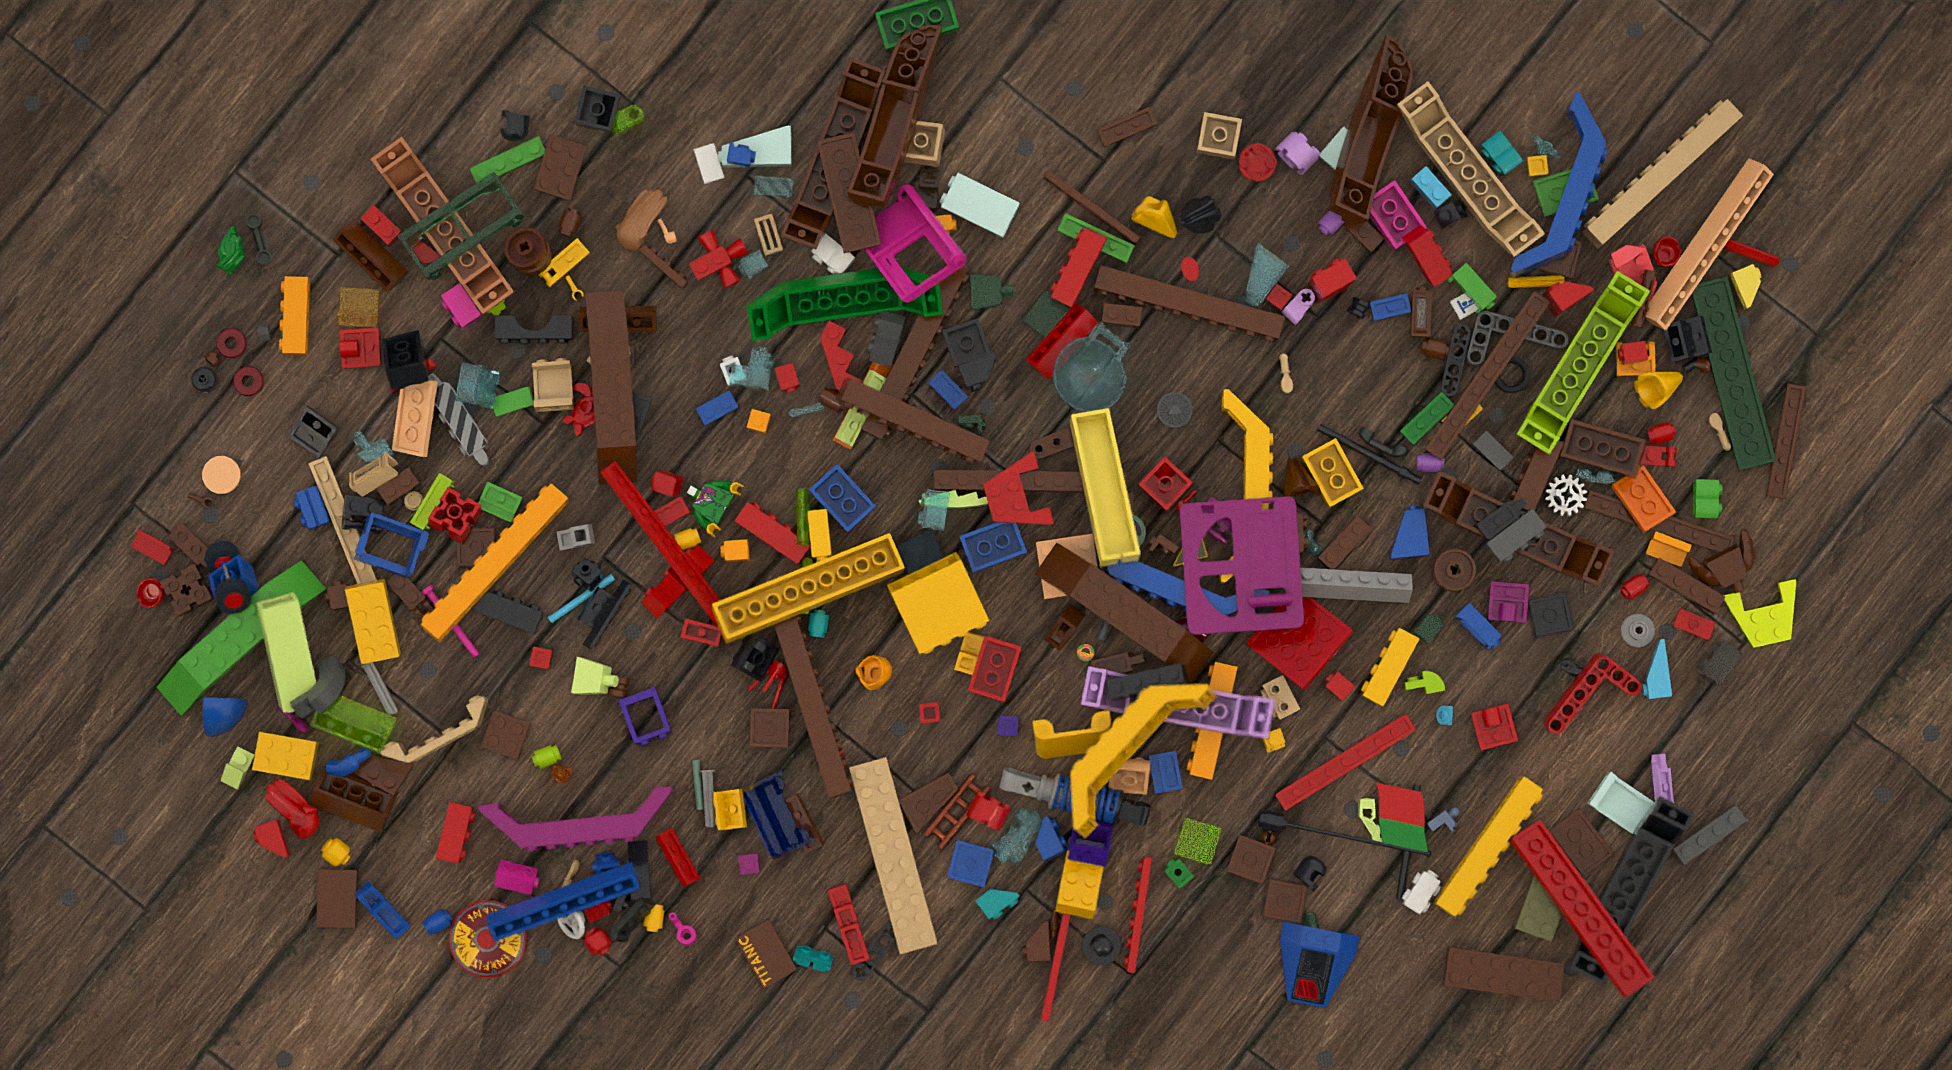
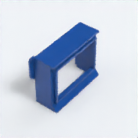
(420, 537)

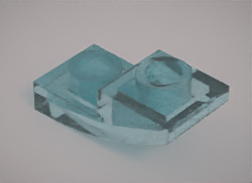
(1600, 478)

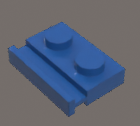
(1165, 772)

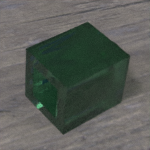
(1428, 627)

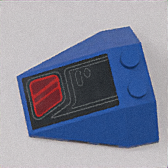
(1314, 962)

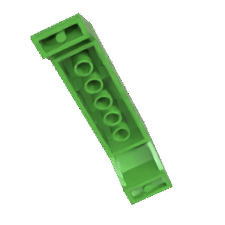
(232, 640)

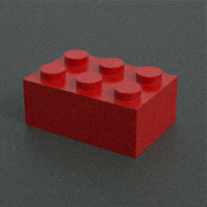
(1332, 280)
(994, 669)

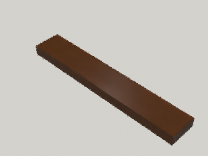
(1091, 207)
(1786, 441)

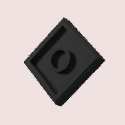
(1550, 614)

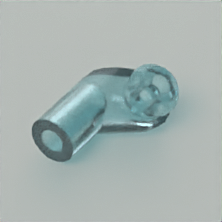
(1312, 547)

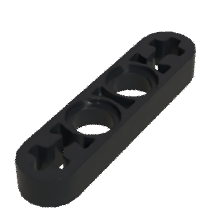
(1453, 360)
(875, 946)

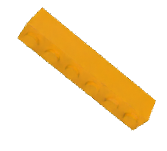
(1208, 742)

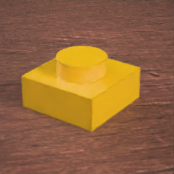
(1537, 166)

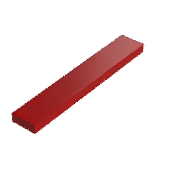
(1055, 967)

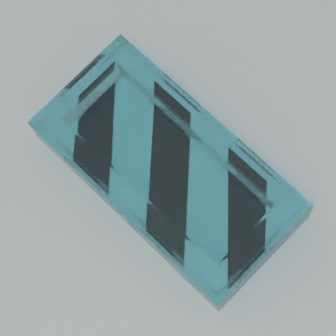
(773, 186)

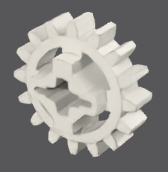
(1562, 507)

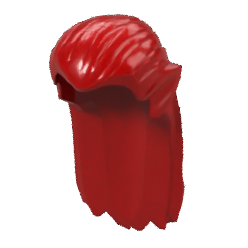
(294, 808)

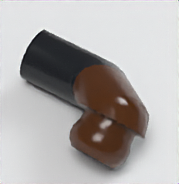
(1699, 363)

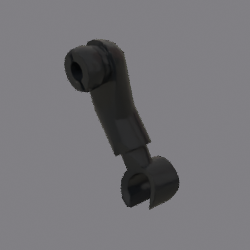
(1571, 668)

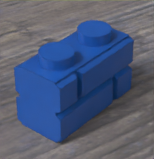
(312, 508)

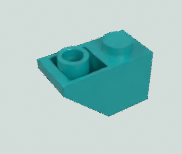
(995, 900)

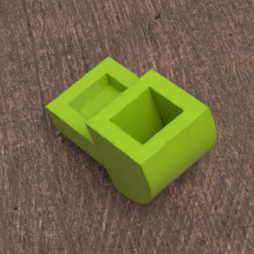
(1430, 682)

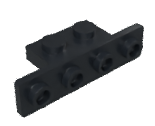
(600, 611)

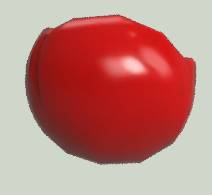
(1666, 252)
(150, 593)

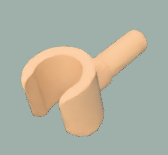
(669, 236)

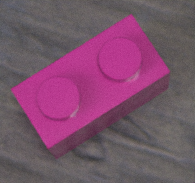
(461, 306)

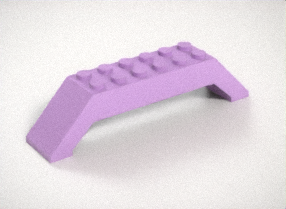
(1225, 714)

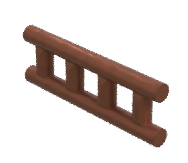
(944, 812)

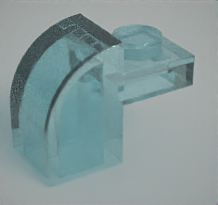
(373, 451)

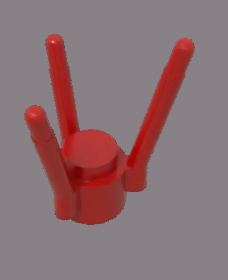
(776, 671)

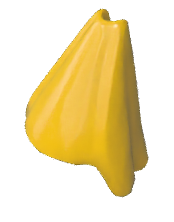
(1155, 216)
(1656, 387)

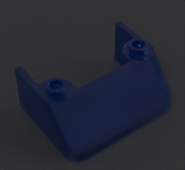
(773, 816)

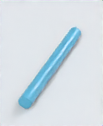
(578, 600)

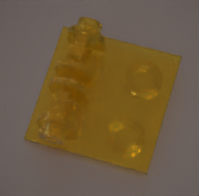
(358, 307)

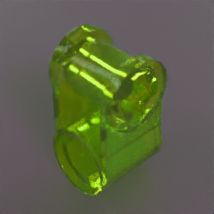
(624, 120)

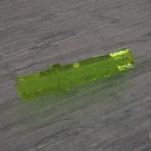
(802, 516)

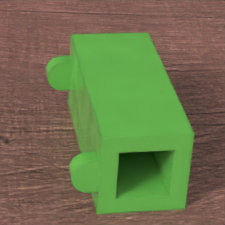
(1474, 288)

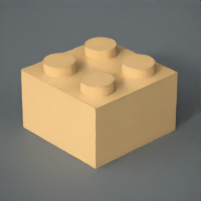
(1219, 135)
(926, 144)

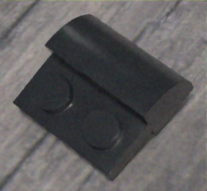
(1687, 339)
(313, 431)

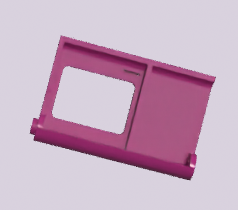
(902, 226)

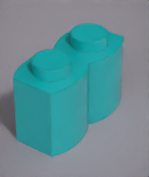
(1501, 153)

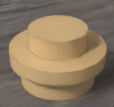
(413, 500)

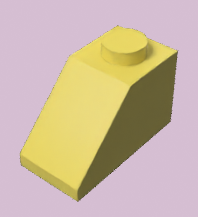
(1746, 284)

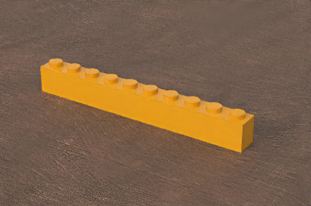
(494, 562)

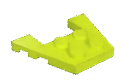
(1768, 623)

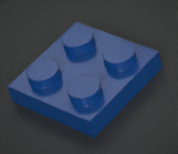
(970, 863)

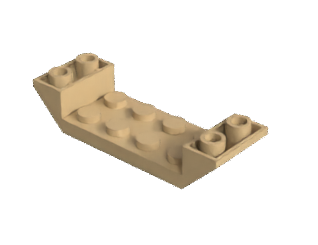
(477, 710)

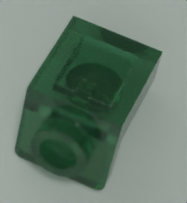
(970, 420)

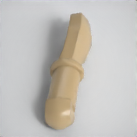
(1286, 383)
(1716, 423)
(573, 870)

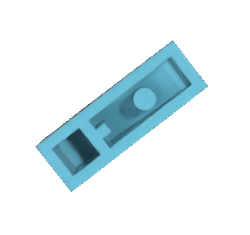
(1657, 678)

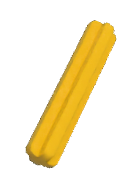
(1534, 281)

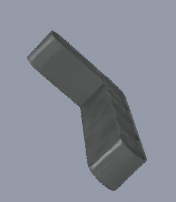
(1493, 327)

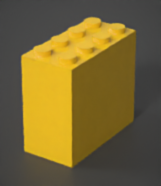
(938, 603)

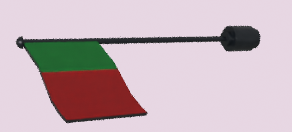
(1399, 821)

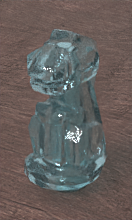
(1016, 842)

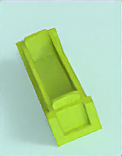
(431, 500)

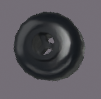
(204, 386)

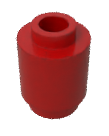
(1661, 433)
(1634, 586)

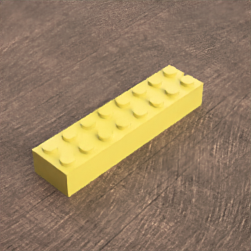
(1104, 487)

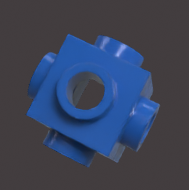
(604, 862)

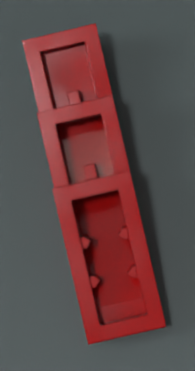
(848, 924)

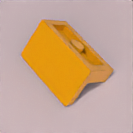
(1668, 548)

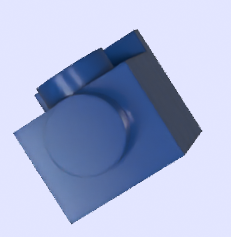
(740, 155)

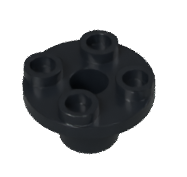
(1101, 945)

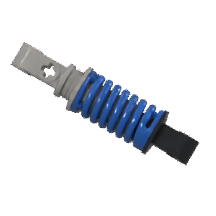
(1058, 794)

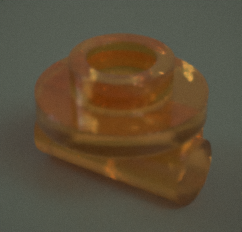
(561, 774)

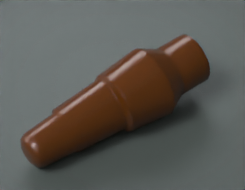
(1053, 925)

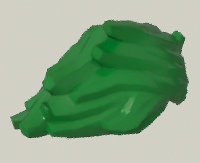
(230, 251)

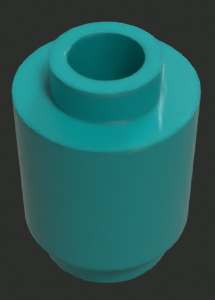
(818, 623)

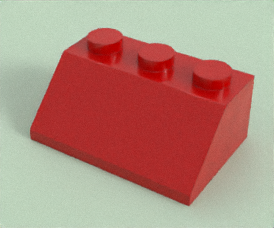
(1565, 295)

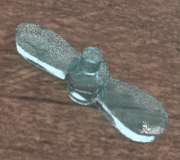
(806, 410)

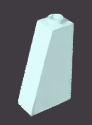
(771, 149)

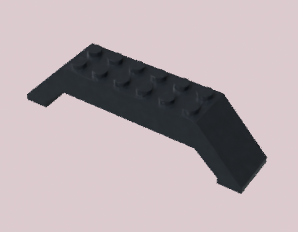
(1636, 874)

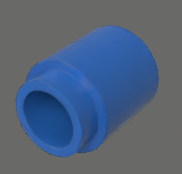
(437, 921)

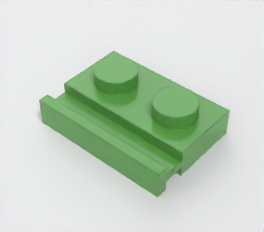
(500, 502)

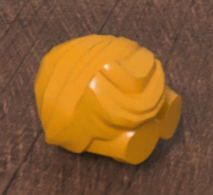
(876, 672)

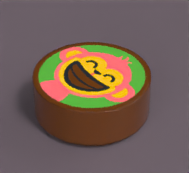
(1085, 652)

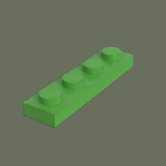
(509, 160)
(1113, 246)

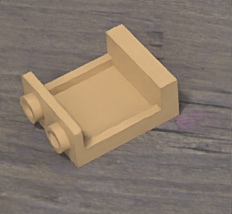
(553, 385)

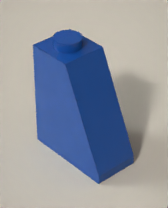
(1411, 535)

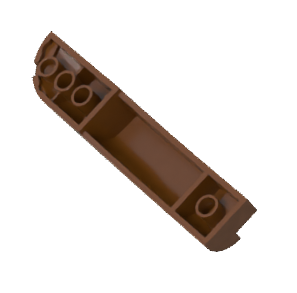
(895, 116)

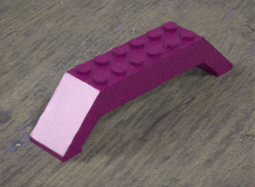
(578, 830)

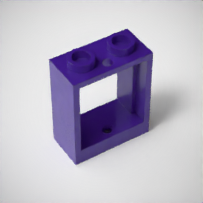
(645, 739)
(1095, 855)

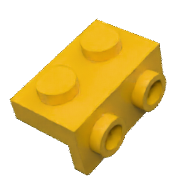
(729, 809)

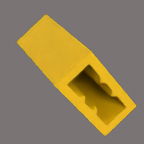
(819, 534)

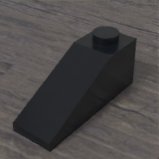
(639, 857)

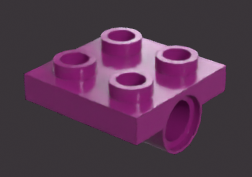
(1508, 602)

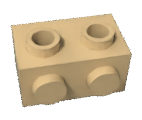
(1284, 700)

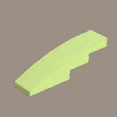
(965, 501)

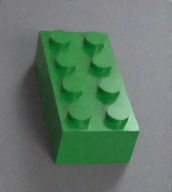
(905, 18)

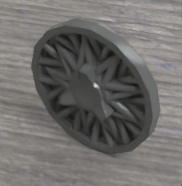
(1174, 410)

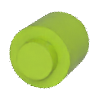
(546, 756)

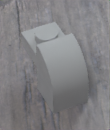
(576, 537)

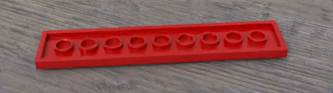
(1582, 909)

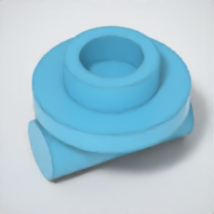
(1444, 715)

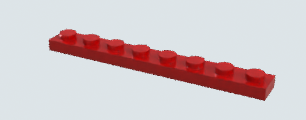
(1345, 762)

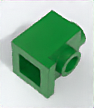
(1180, 880)

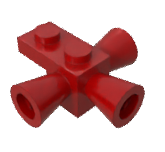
(718, 259)

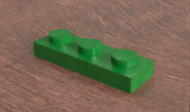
(1427, 418)

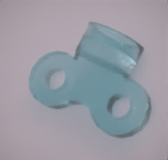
(1544, 147)

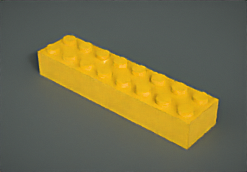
(1487, 846)

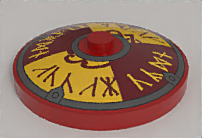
(475, 947)

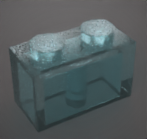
(750, 377)

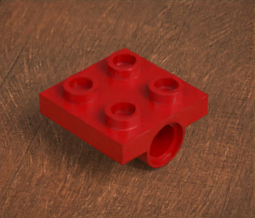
(360, 348)
(1494, 727)

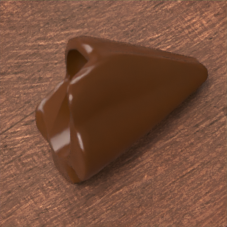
(1298, 480)

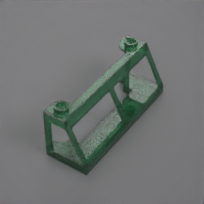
(413, 234)

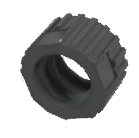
(264, 332)

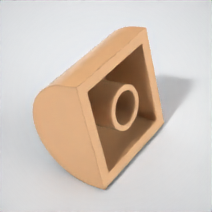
(1132, 777)

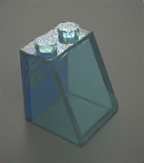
(1263, 275)

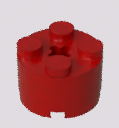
(988, 811)

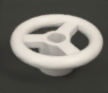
(573, 920)

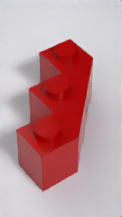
(838, 358)
(663, 596)

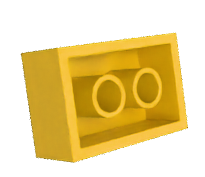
(1332, 473)
(285, 756)
(1079, 888)

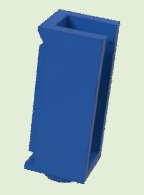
(1478, 627)

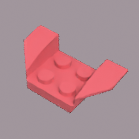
(1632, 262)

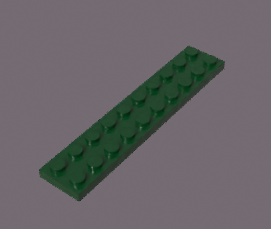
(1733, 375)

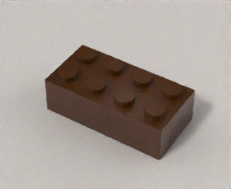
(1603, 449)

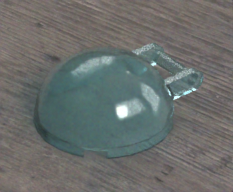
(1090, 372)

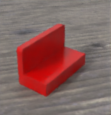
(152, 547)

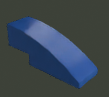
(382, 909)

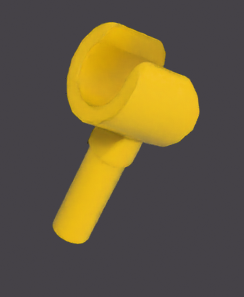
(574, 289)

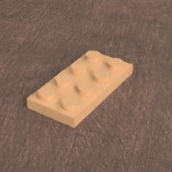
(414, 418)

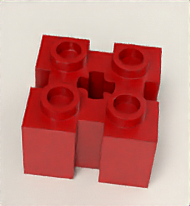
(452, 504)

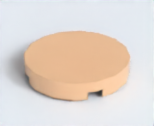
(221, 474)

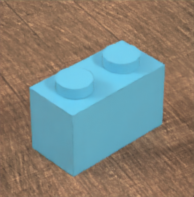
(1430, 188)

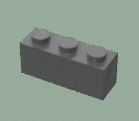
(1516, 536)

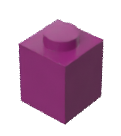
(749, 864)

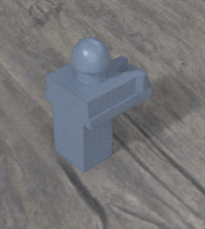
(1445, 817)

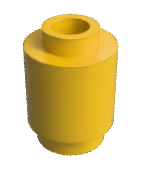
(687, 538)
(655, 919)

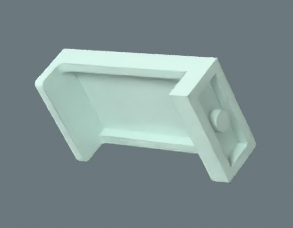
(979, 204)
(1620, 802)

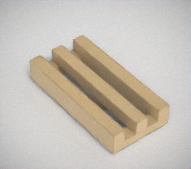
(773, 250)

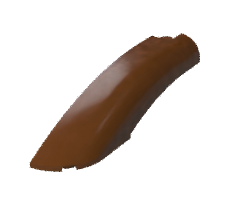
(1370, 133)

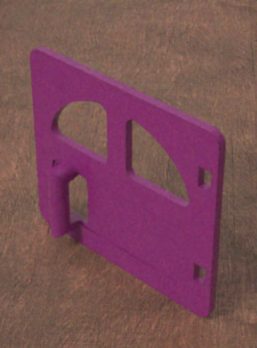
(1263, 559)

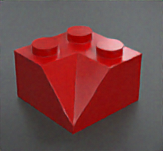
(1165, 484)

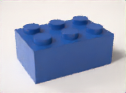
(842, 498)
(992, 545)

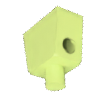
(592, 678)

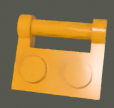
(1636, 368)

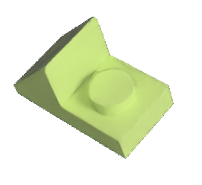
(237, 767)

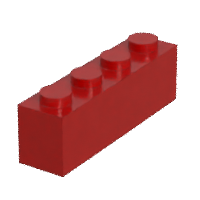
(1073, 325)
(771, 532)

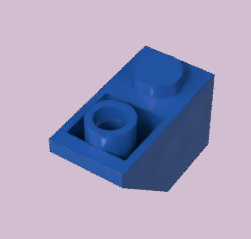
(1050, 841)

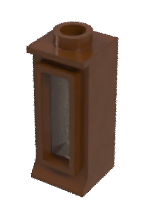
(1421, 313)

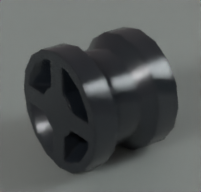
(1358, 308)

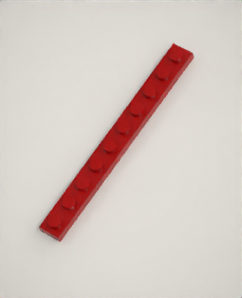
(661, 537)

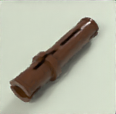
(1647, 282)

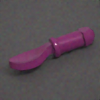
(300, 724)

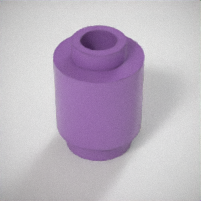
(1330, 223)
(1429, 463)

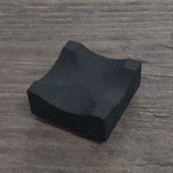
(919, 552)

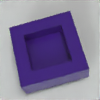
(1008, 725)

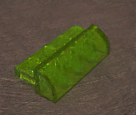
(356, 723)

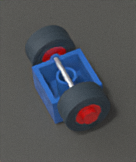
(230, 577)

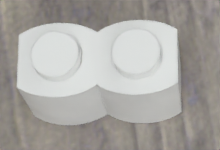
(832, 255)

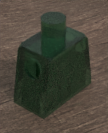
(987, 291)

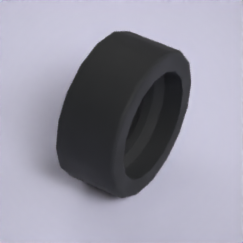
(1525, 378)

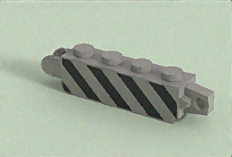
(461, 422)

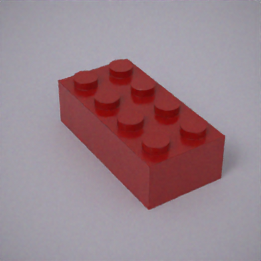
(1079, 266)

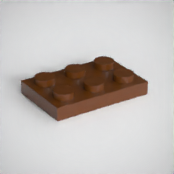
(559, 167)

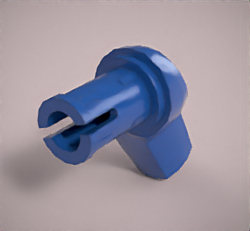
(348, 764)

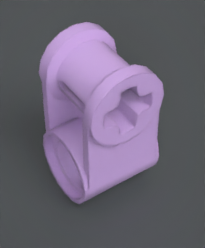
(1296, 308)

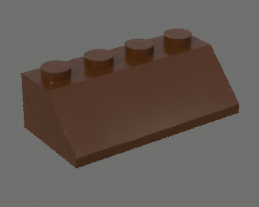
(353, 800)

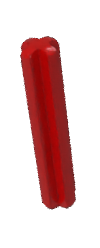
(1752, 253)

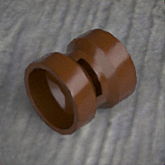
(619, 690)

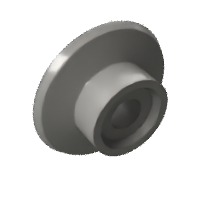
(1629, 634)

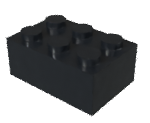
(405, 360)

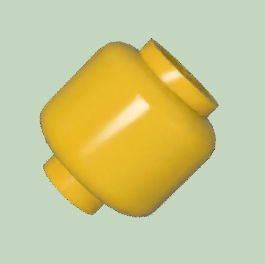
(336, 852)

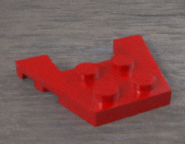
(1007, 495)

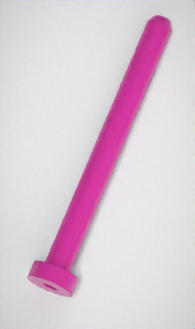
(458, 631)

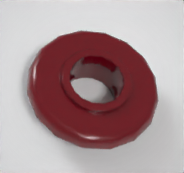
(224, 336)
(241, 374)

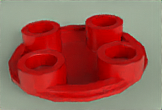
(1257, 162)

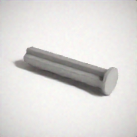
(380, 688)
(709, 809)

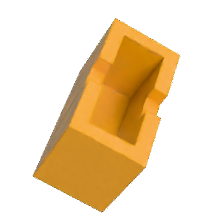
(735, 551)

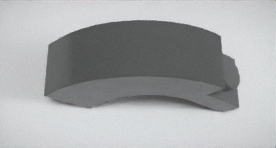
(326, 689)

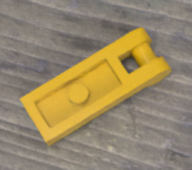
(565, 262)

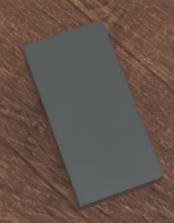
(1493, 450)

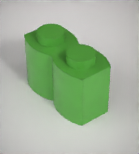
(1706, 498)

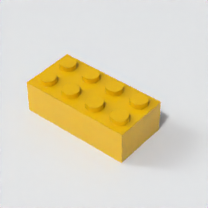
(372, 621)

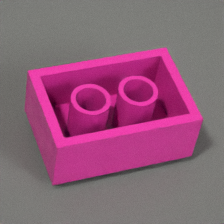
(1394, 215)

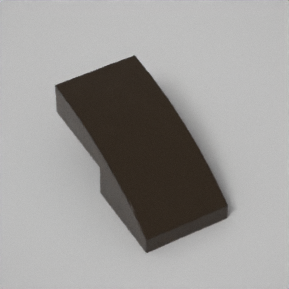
(929, 187)

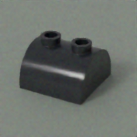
(754, 656)

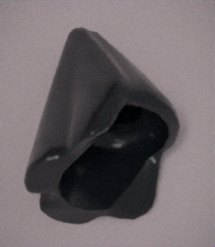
(1200, 215)

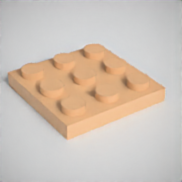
(1080, 545)

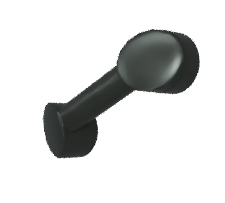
(253, 222)
(1397, 451)

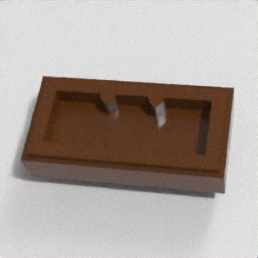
(1365, 235)

